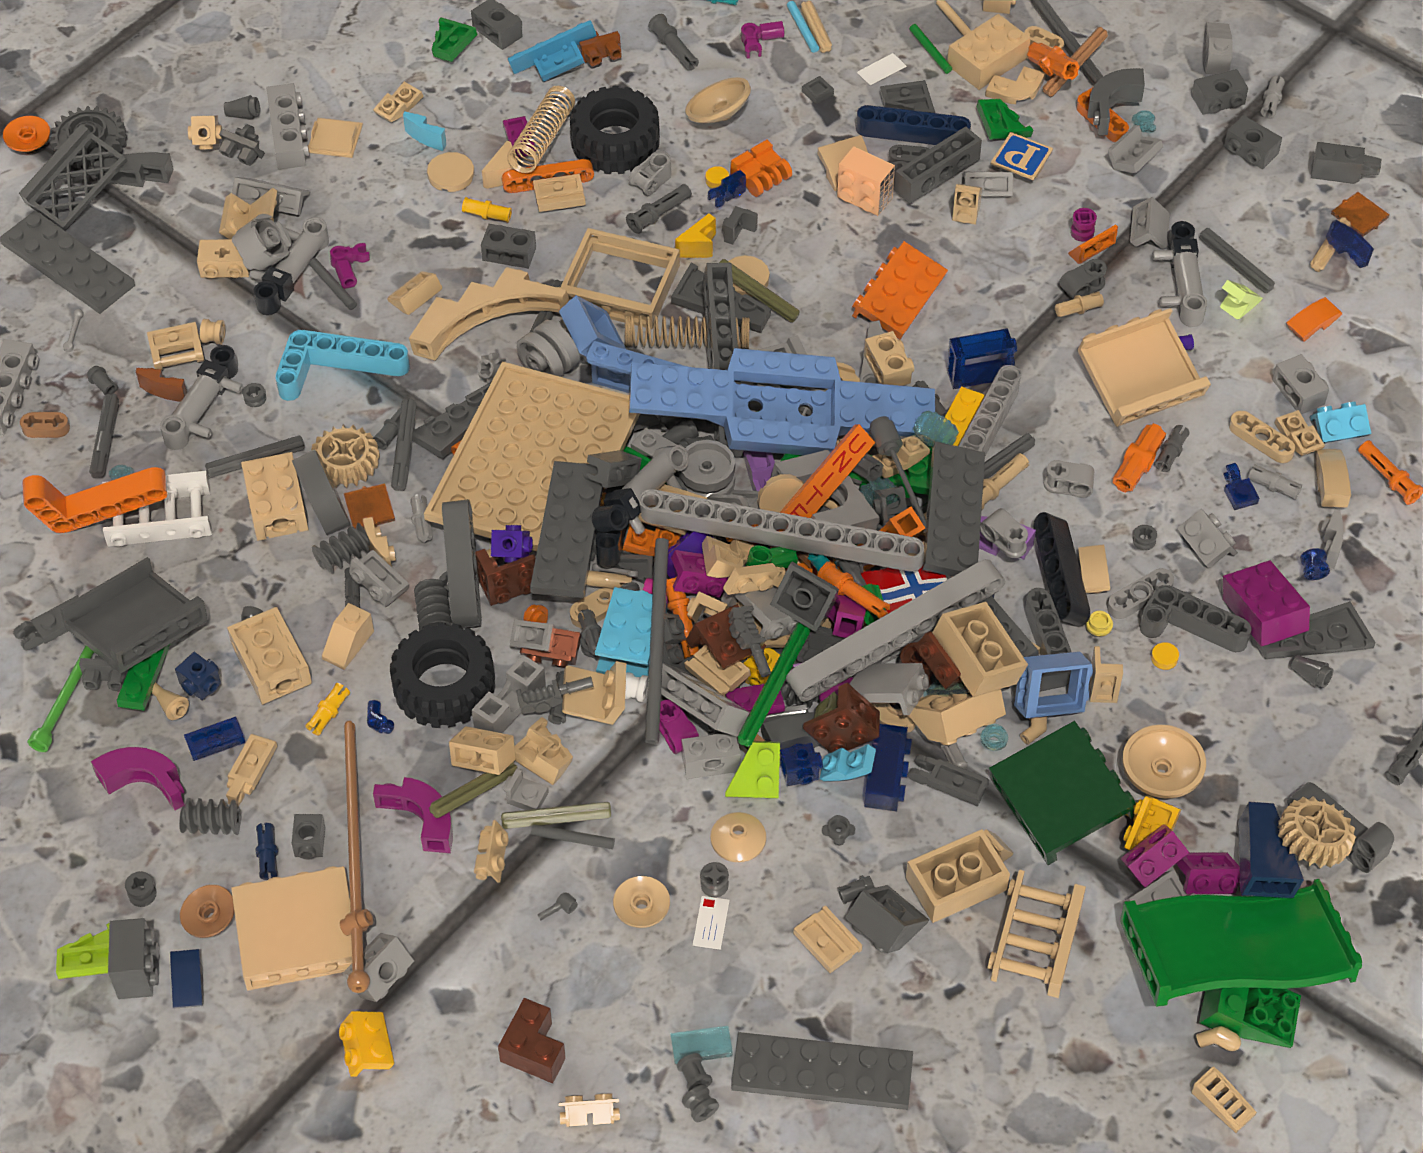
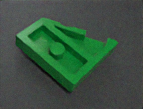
(452, 39)
(1000, 119)

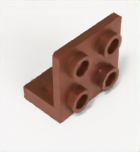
(506, 580)
(716, 635)
(848, 725)

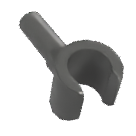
(564, 901)

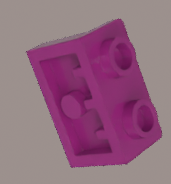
(693, 576)
(1210, 873)

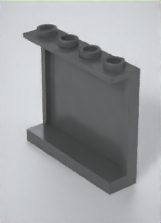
(132, 616)

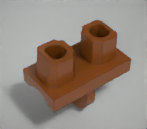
(601, 46)

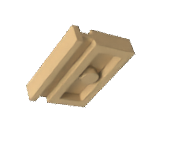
(559, 192)
(709, 671)
(827, 939)

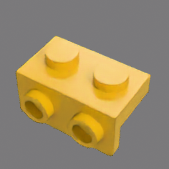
(1150, 816)
(365, 1042)

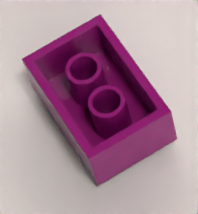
(1266, 602)

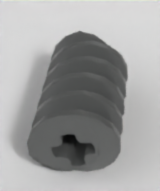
(341, 548)
(432, 603)
(210, 817)

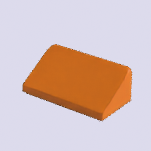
(1094, 245)

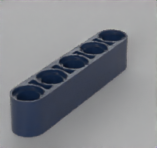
(907, 124)

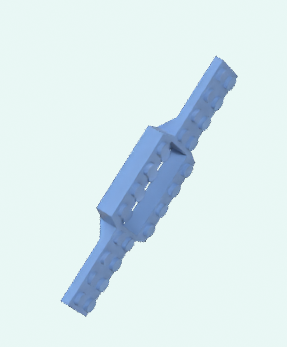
(779, 425)

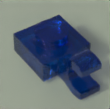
(730, 187)
(1239, 492)

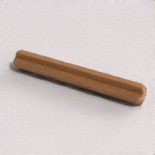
(1080, 56)

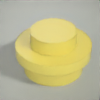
(1099, 623)

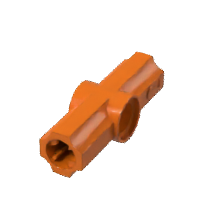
(1053, 61)
(1139, 458)

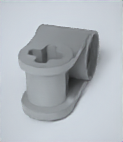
(652, 172)
(1072, 478)
(1005, 533)

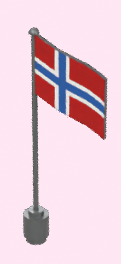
(899, 585)

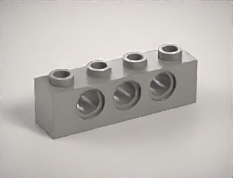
(286, 126)
(16, 366)
(702, 701)

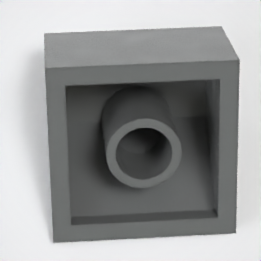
(805, 597)
(885, 918)

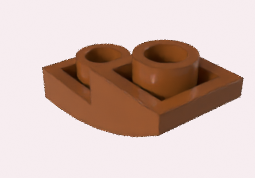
(154, 383)

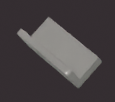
(992, 182)
(1150, 222)

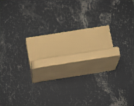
(1105, 680)

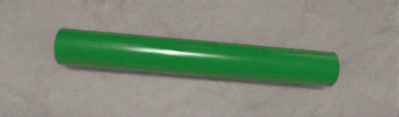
(930, 48)

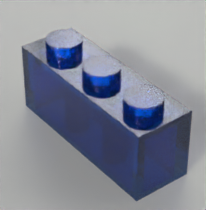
(888, 768)

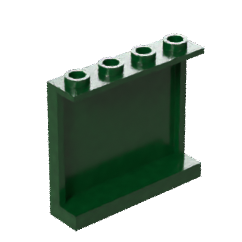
(1061, 790)

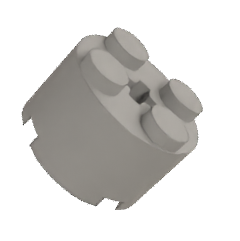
(262, 243)

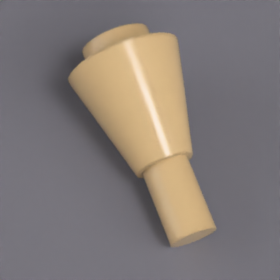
(171, 703)

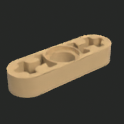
(1264, 446)

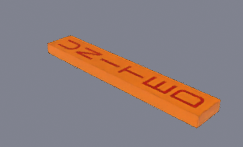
(829, 474)

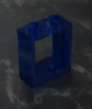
(978, 346)

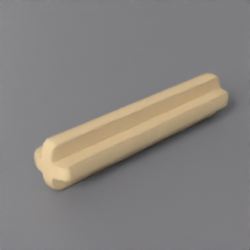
(816, 26)
(1325, 252)

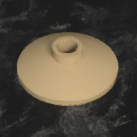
(734, 846)
(641, 891)

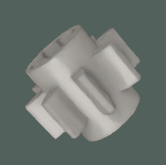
(489, 366)

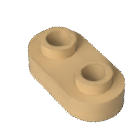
(592, 602)

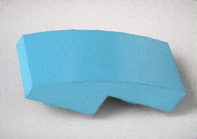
(427, 134)
(847, 765)

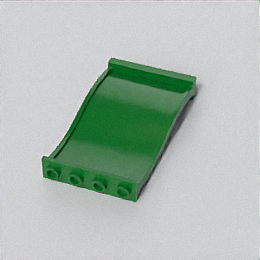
(1239, 942)

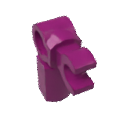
(752, 33)
(343, 257)

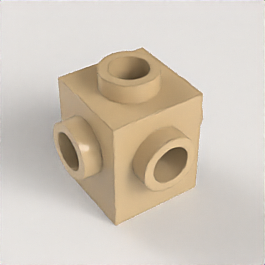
(195, 131)

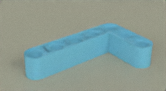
(338, 352)

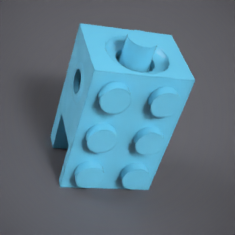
(626, 632)

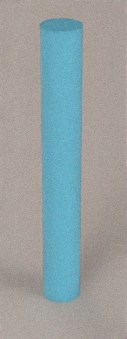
(803, 27)

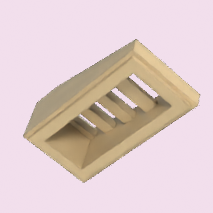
(1222, 1085)

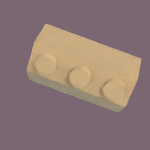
(955, 715)

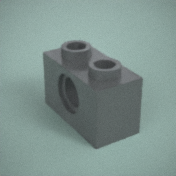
(497, 23)
(1219, 92)
(1253, 142)

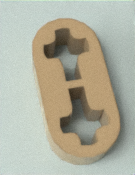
(1043, 36)

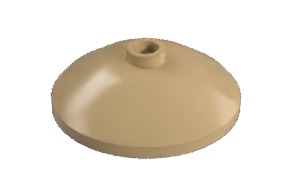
(718, 101)
(1168, 750)

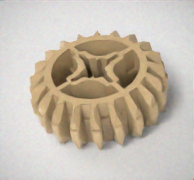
(345, 449)
(1316, 832)

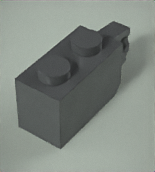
(1343, 163)

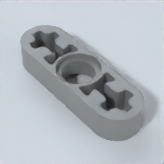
(1135, 603)

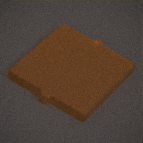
(1361, 213)
(369, 503)

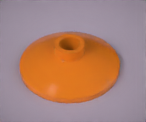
(26, 133)

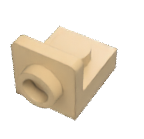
(704, 602)

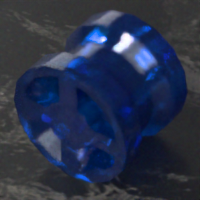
(1315, 564)

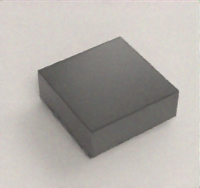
(817, 90)

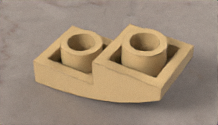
(402, 100)
(1296, 429)
(909, 454)
(378, 543)
(1094, 568)

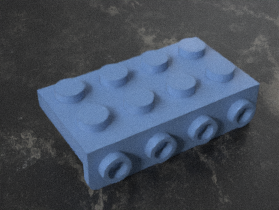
(613, 365)

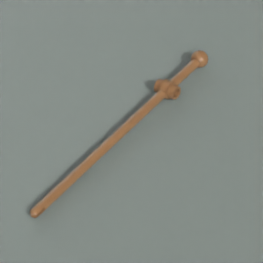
(357, 920)

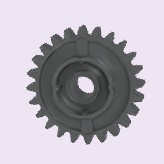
(100, 123)

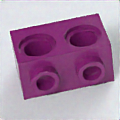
(1154, 855)

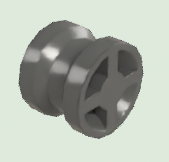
(714, 872)
(140, 896)
(700, 1103)

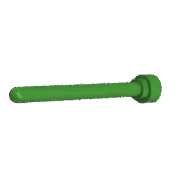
(41, 738)

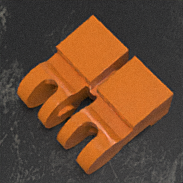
(762, 168)

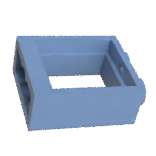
(589, 324)
(1028, 686)

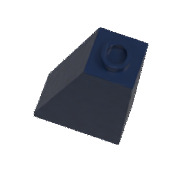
(1264, 862)

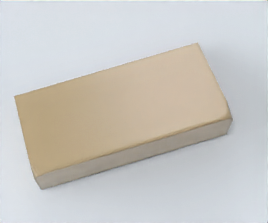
(415, 292)

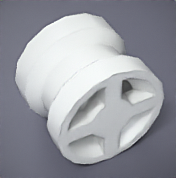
(636, 687)

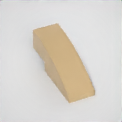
(1332, 478)

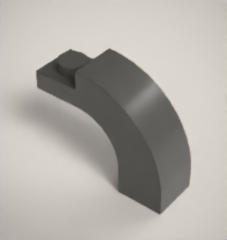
(1114, 88)

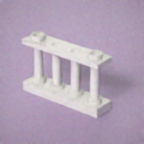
(178, 485)

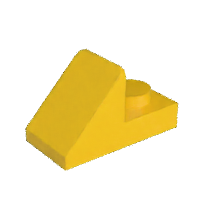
(697, 240)

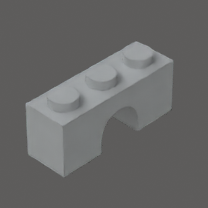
(499, 711)

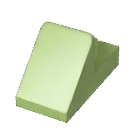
(1239, 299)

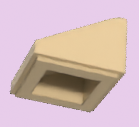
(1001, 848)

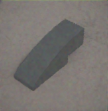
(140, 168)
(321, 492)
(789, 730)

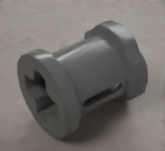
(694, 1071)

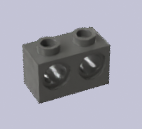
(508, 246)

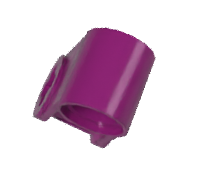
(675, 725)

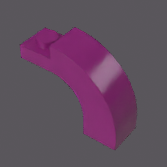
(847, 616)
(139, 764)
(417, 798)

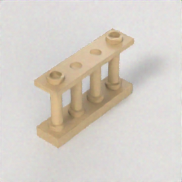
(1058, 951)

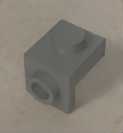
(739, 219)

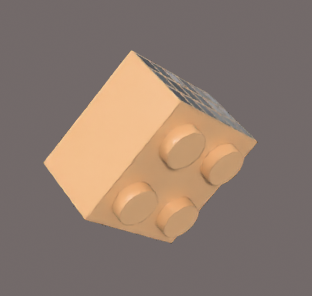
(865, 181)

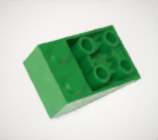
(1253, 1013)

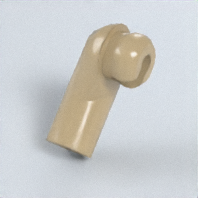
(1221, 1036)

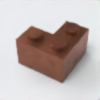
(527, 1045)

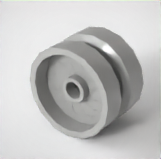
(548, 349)
(709, 468)

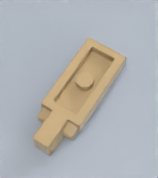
(754, 578)
(249, 767)

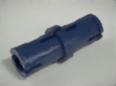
(266, 851)

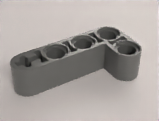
(1175, 606)
(1047, 636)
(1370, 844)

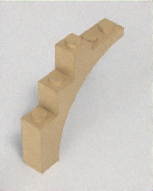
(480, 303)

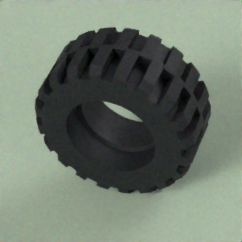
(614, 108)
(435, 647)

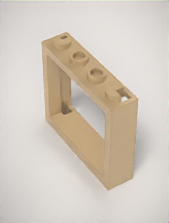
(629, 249)

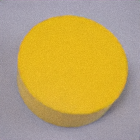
(715, 175)
(1165, 656)

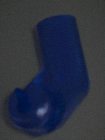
(376, 720)

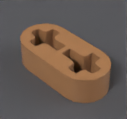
(44, 424)

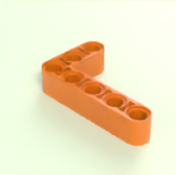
(93, 504)

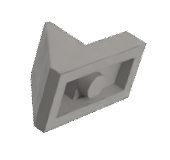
(532, 635)

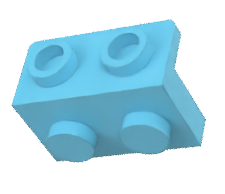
(1342, 423)

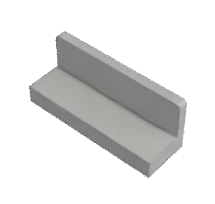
(288, 198)

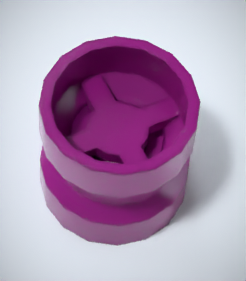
(1083, 224)

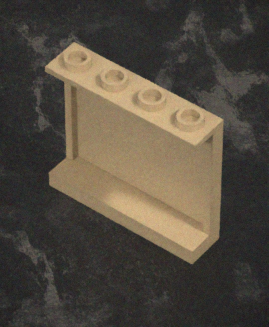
(1141, 367)
(293, 927)

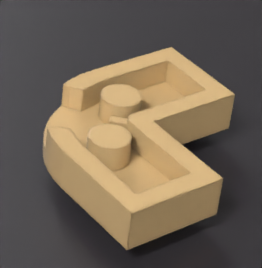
(1024, 87)

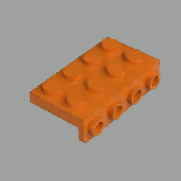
(900, 289)

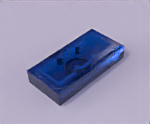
(214, 738)

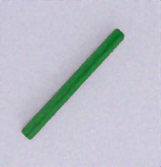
(773, 685)

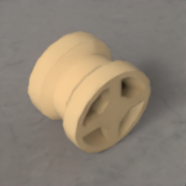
(212, 331)

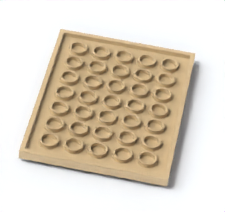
(515, 439)

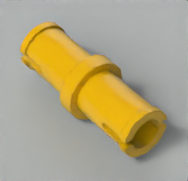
(486, 209)
(327, 709)

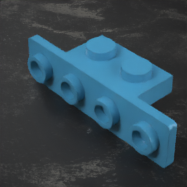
(554, 54)

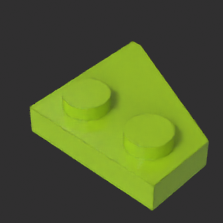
(757, 772)
(84, 956)

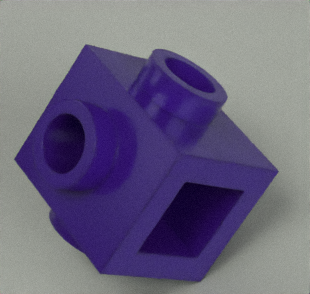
(511, 543)

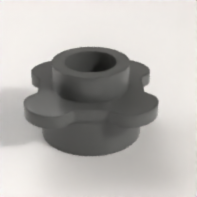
(838, 822)

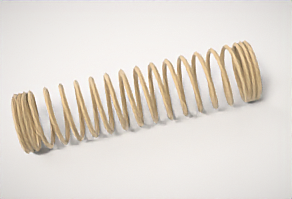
(518, 144)
(630, 332)

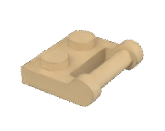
(173, 340)

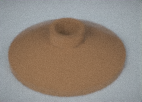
(200, 905)

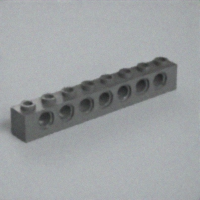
(720, 325)

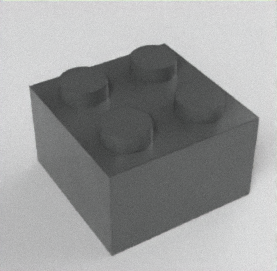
(132, 958)

